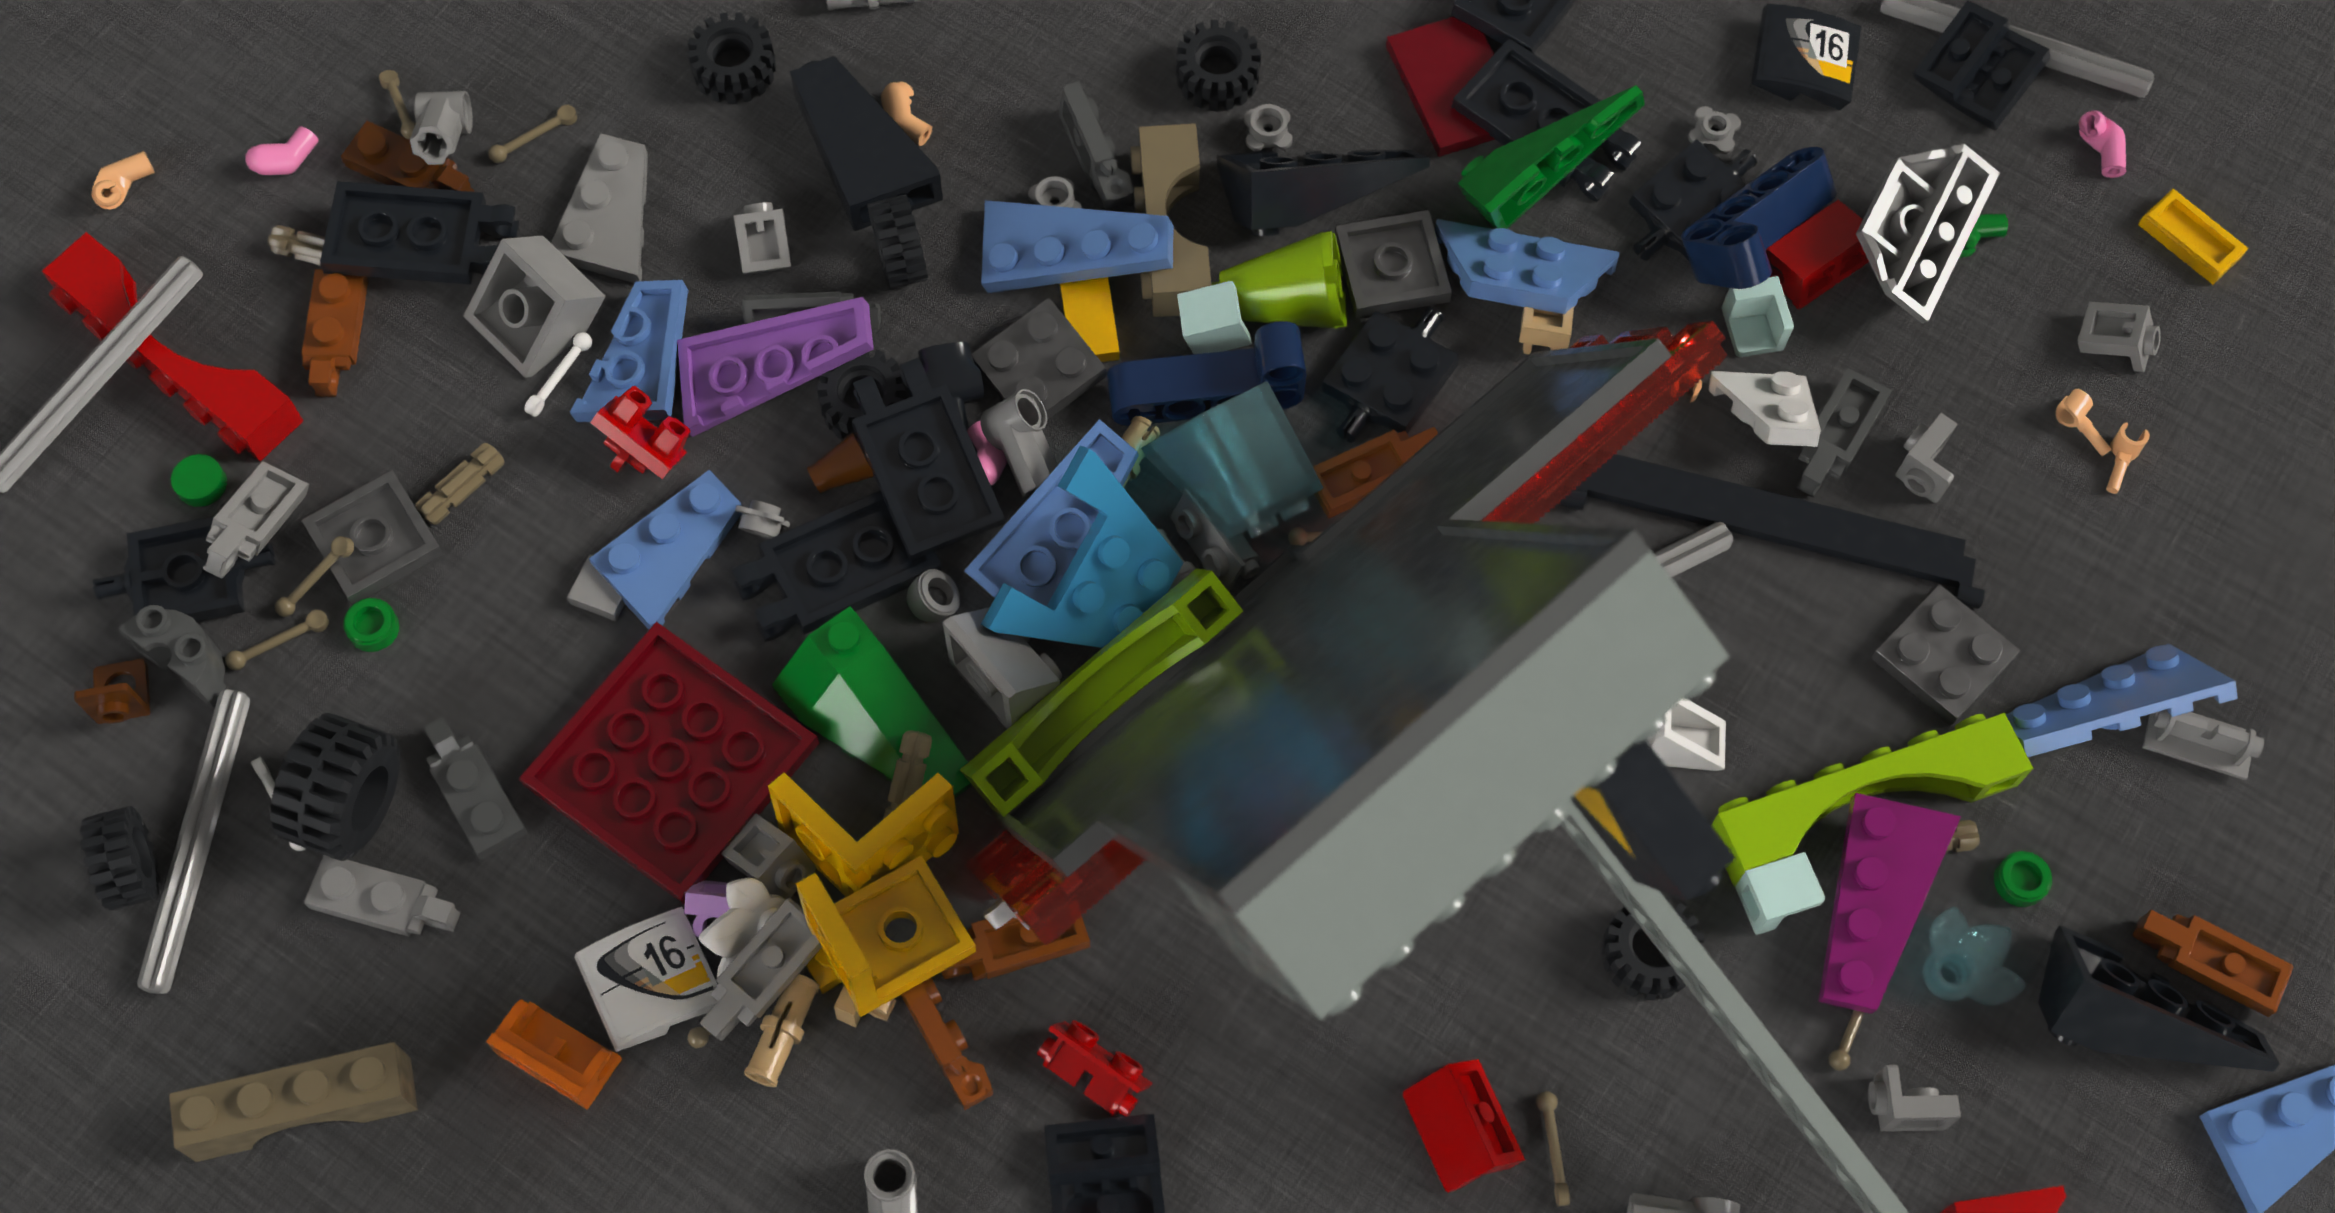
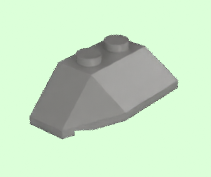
(1924, 222)

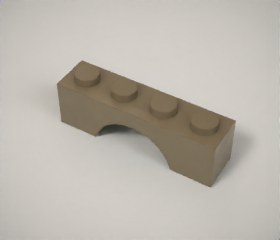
(1168, 172)
(242, 1110)

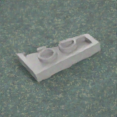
(605, 214)

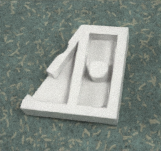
(1773, 404)

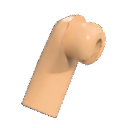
(897, 103)
(116, 178)

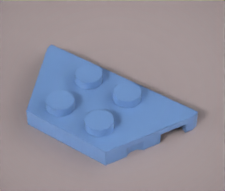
(1522, 267)

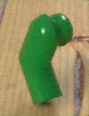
(1985, 227)

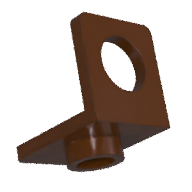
(116, 701)

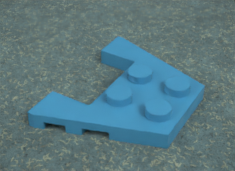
(1112, 577)

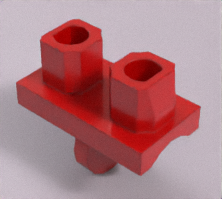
(637, 439)

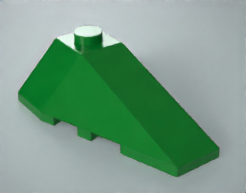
(1528, 168)
(859, 699)

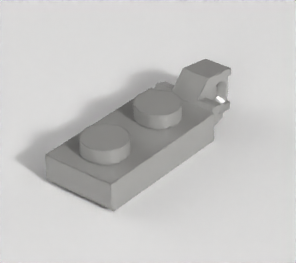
(252, 517)
(378, 898)
(762, 970)

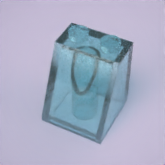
(1239, 463)

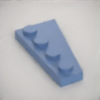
(1065, 244)
(1049, 527)
(2118, 699)

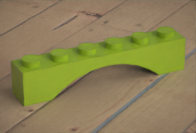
(1051, 729)
(1965, 764)

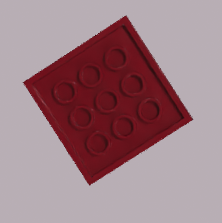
(668, 761)

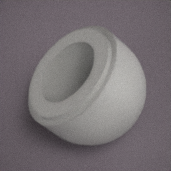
(921, 602)

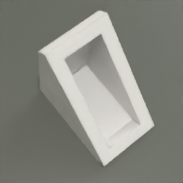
(1691, 738)

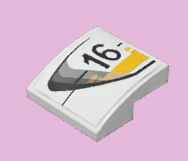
(647, 978)

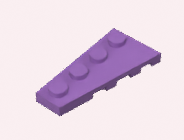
(762, 359)

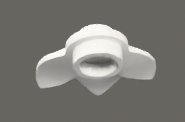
(748, 912)

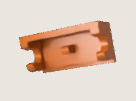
(554, 1053)

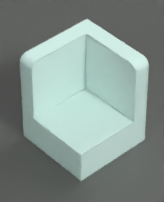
(1758, 318)
(1212, 319)
(1778, 891)

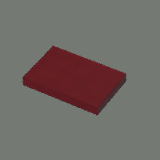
(1434, 67)

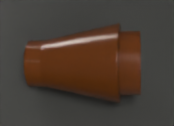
(841, 466)

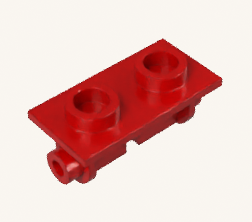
(1113, 1075)

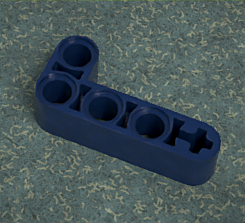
(1732, 238)
(1191, 384)

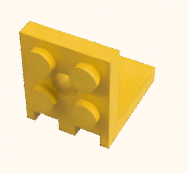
(917, 827)
(856, 941)

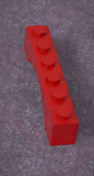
(238, 401)

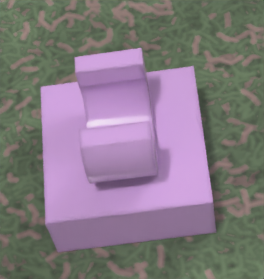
(706, 901)

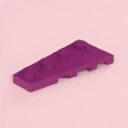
(1880, 890)

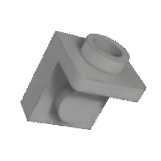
(762, 239)
(2120, 332)
(769, 856)
(1916, 1111)

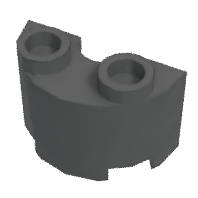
(178, 643)

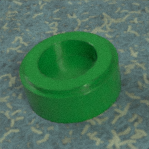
(198, 480)
(371, 624)
(2023, 879)

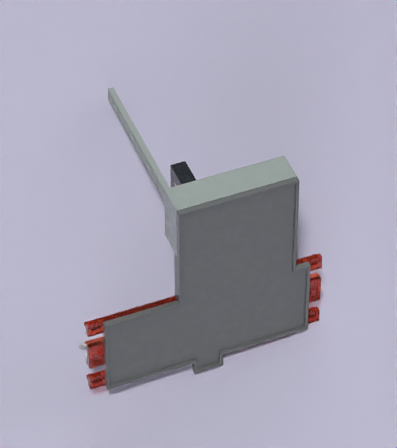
(1417, 713)

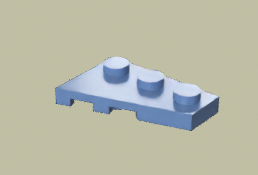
(641, 351)
(664, 550)
(2274, 1136)

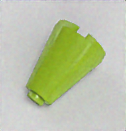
(1293, 284)

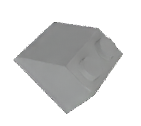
(532, 303)
(999, 666)

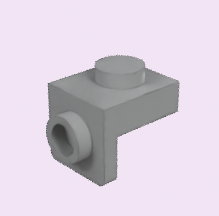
(1919, 469)

